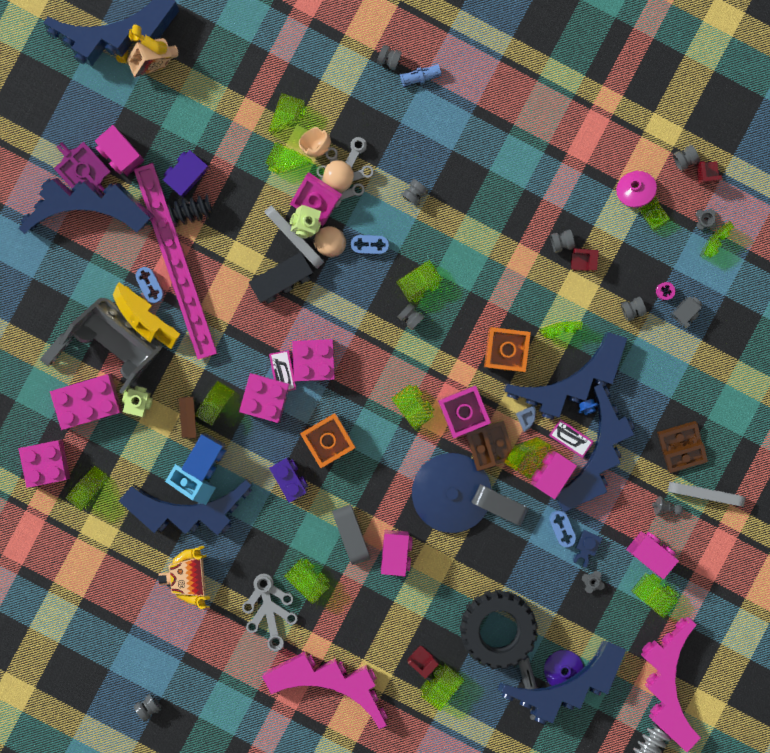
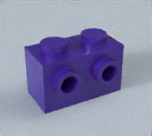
(185, 173)
(288, 479)

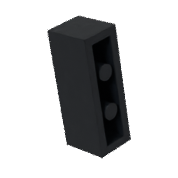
(281, 278)

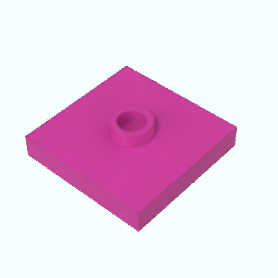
(316, 195)

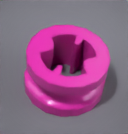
(671, 288)

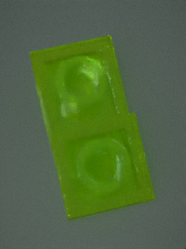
(654, 214)
(713, 243)
(555, 329)

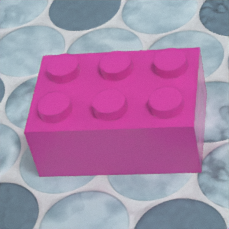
(86, 401)

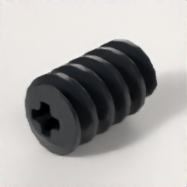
(191, 210)

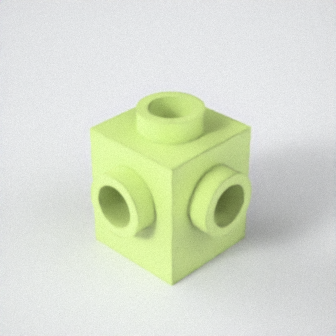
(305, 221)
(131, 406)

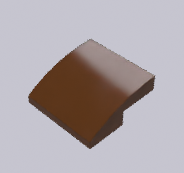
(187, 417)
(489, 445)
(682, 447)

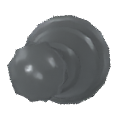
(662, 506)

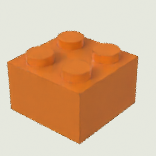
(507, 349)
(328, 440)

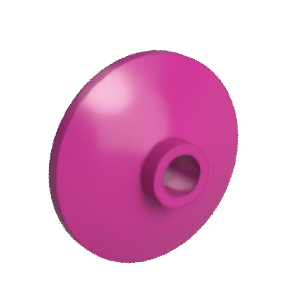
(637, 196)

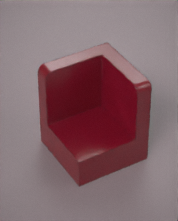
(708, 172)
(584, 259)
(422, 661)

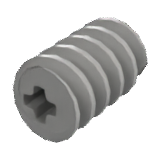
(653, 741)

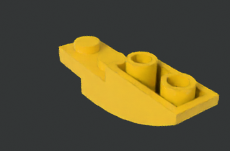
(145, 323)

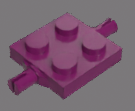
(81, 165)

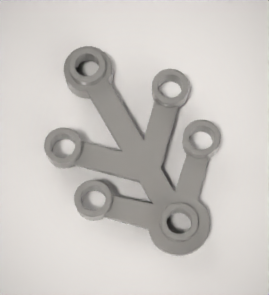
(350, 160)
(269, 608)

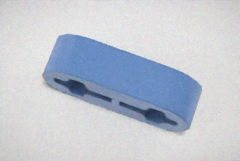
(368, 249)
(153, 282)
(566, 526)

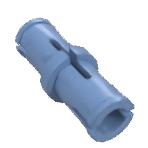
(420, 75)

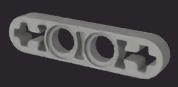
(299, 242)
(706, 494)

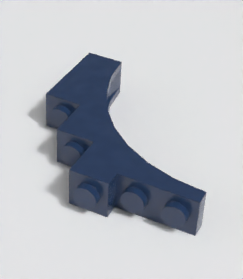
(90, 42)
(116, 202)
(600, 367)
(611, 430)
(155, 512)
(596, 674)

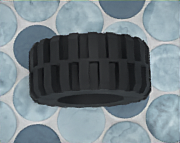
(498, 656)

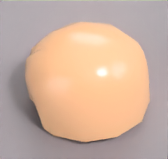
(315, 142)
(338, 175)
(330, 241)

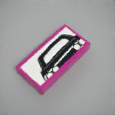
(282, 368)
(571, 438)

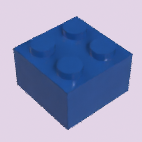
(204, 456)

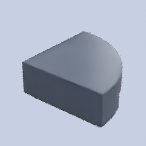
(526, 417)

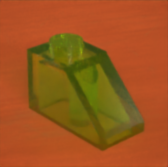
(287, 113)
(286, 160)
(214, 403)
(528, 456)
(87, 488)

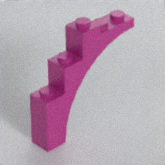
(662, 684)
(356, 685)

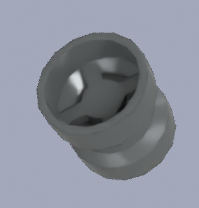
(389, 57)
(686, 158)
(414, 192)
(564, 241)
(633, 309)
(410, 316)
(147, 707)

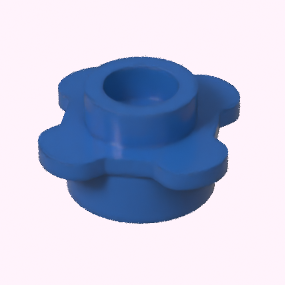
(588, 407)

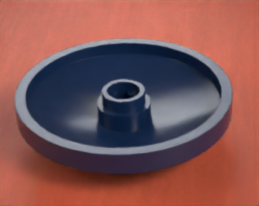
(446, 490)

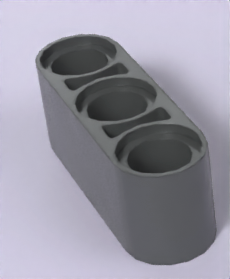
(500, 505)
(351, 534)

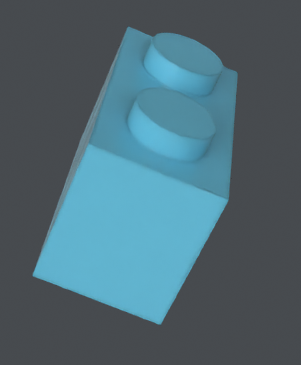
(190, 486)

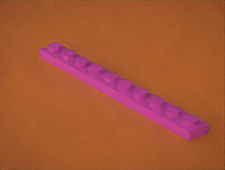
(175, 261)

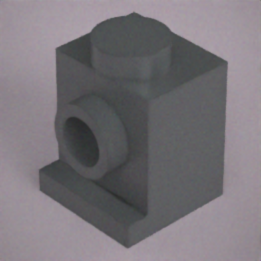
(686, 311)

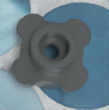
(710, 214)
(587, 578)

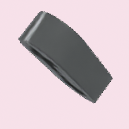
(54, 351)

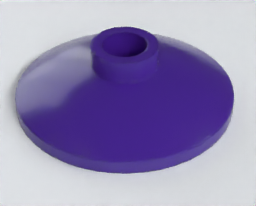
(558, 661)

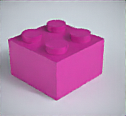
(117, 148)
(313, 360)
(264, 397)
(464, 411)
(44, 463)
(553, 474)
(394, 553)
(651, 554)

